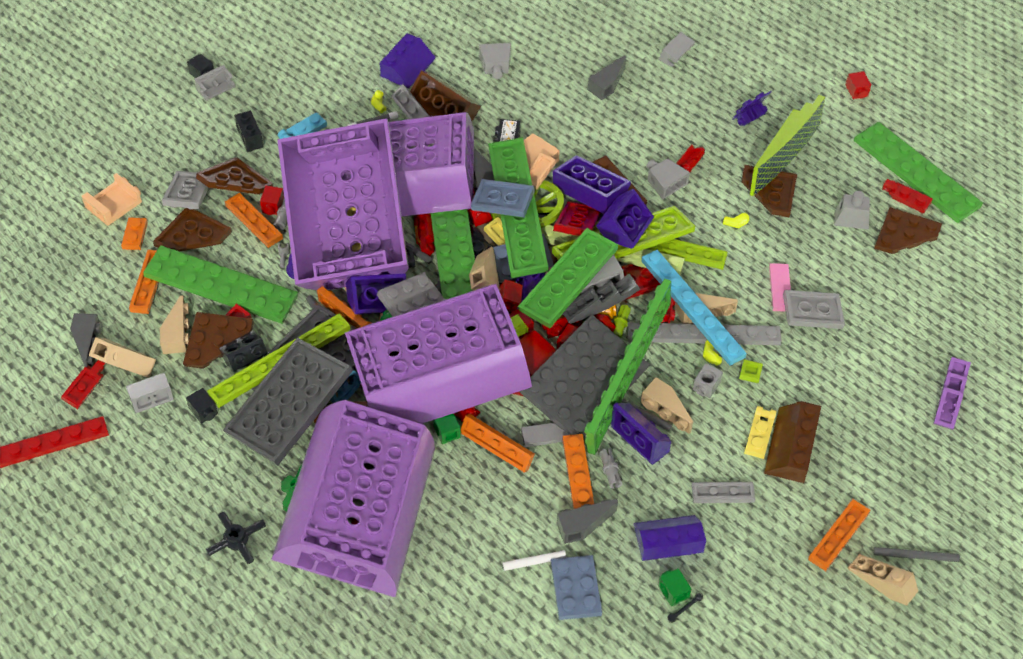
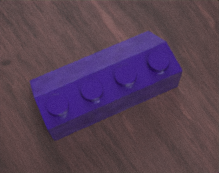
(589, 183)

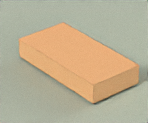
(540, 169)

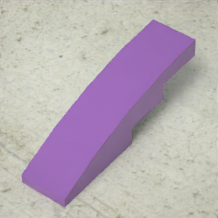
(952, 393)

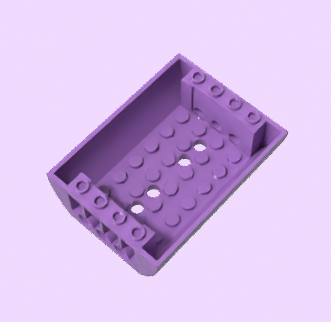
(435, 175)
(443, 371)
(333, 475)

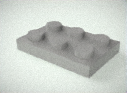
(185, 191)
(409, 295)
(813, 309)

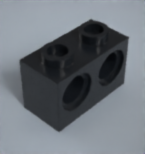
(248, 131)
(243, 351)

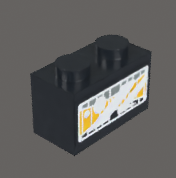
(507, 130)

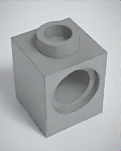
(707, 374)

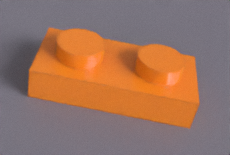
(134, 233)

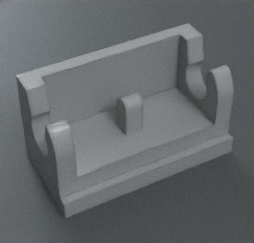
(676, 49)
(214, 83)
(149, 393)

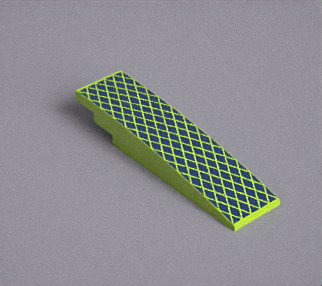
(787, 143)

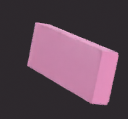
(779, 283)

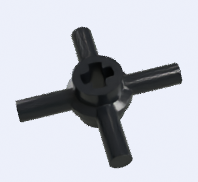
(238, 543)

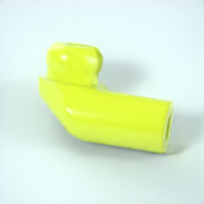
(376, 101)
(738, 221)
(710, 355)

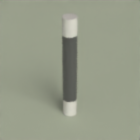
(389, 116)

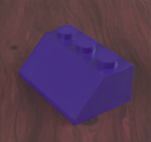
(406, 61)
(625, 219)
(363, 292)
(640, 432)
(670, 537)

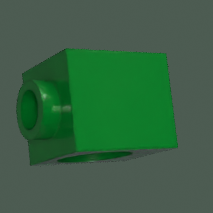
(447, 428)
(674, 587)

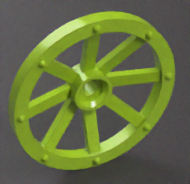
(554, 212)

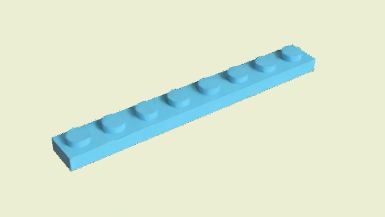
(695, 308)

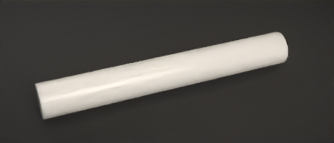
(533, 560)

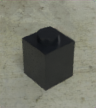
(199, 65)
(202, 405)

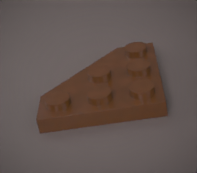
(234, 176)
(777, 194)
(192, 231)
(905, 231)
(210, 334)

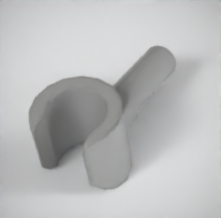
(283, 252)

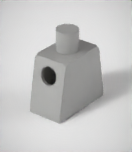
(495, 58)
(666, 177)
(853, 211)

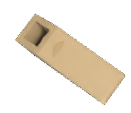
(484, 270)
(717, 305)
(173, 330)
(122, 356)
(665, 402)
(889, 580)

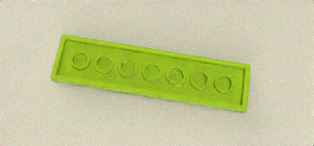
(665, 226)

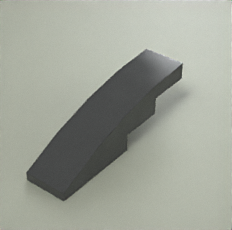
(594, 302)

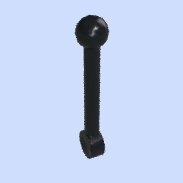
(672, 617)

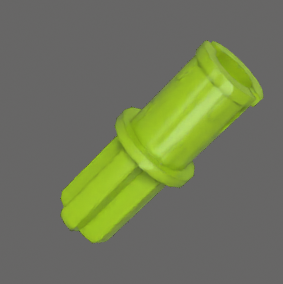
(621, 320)

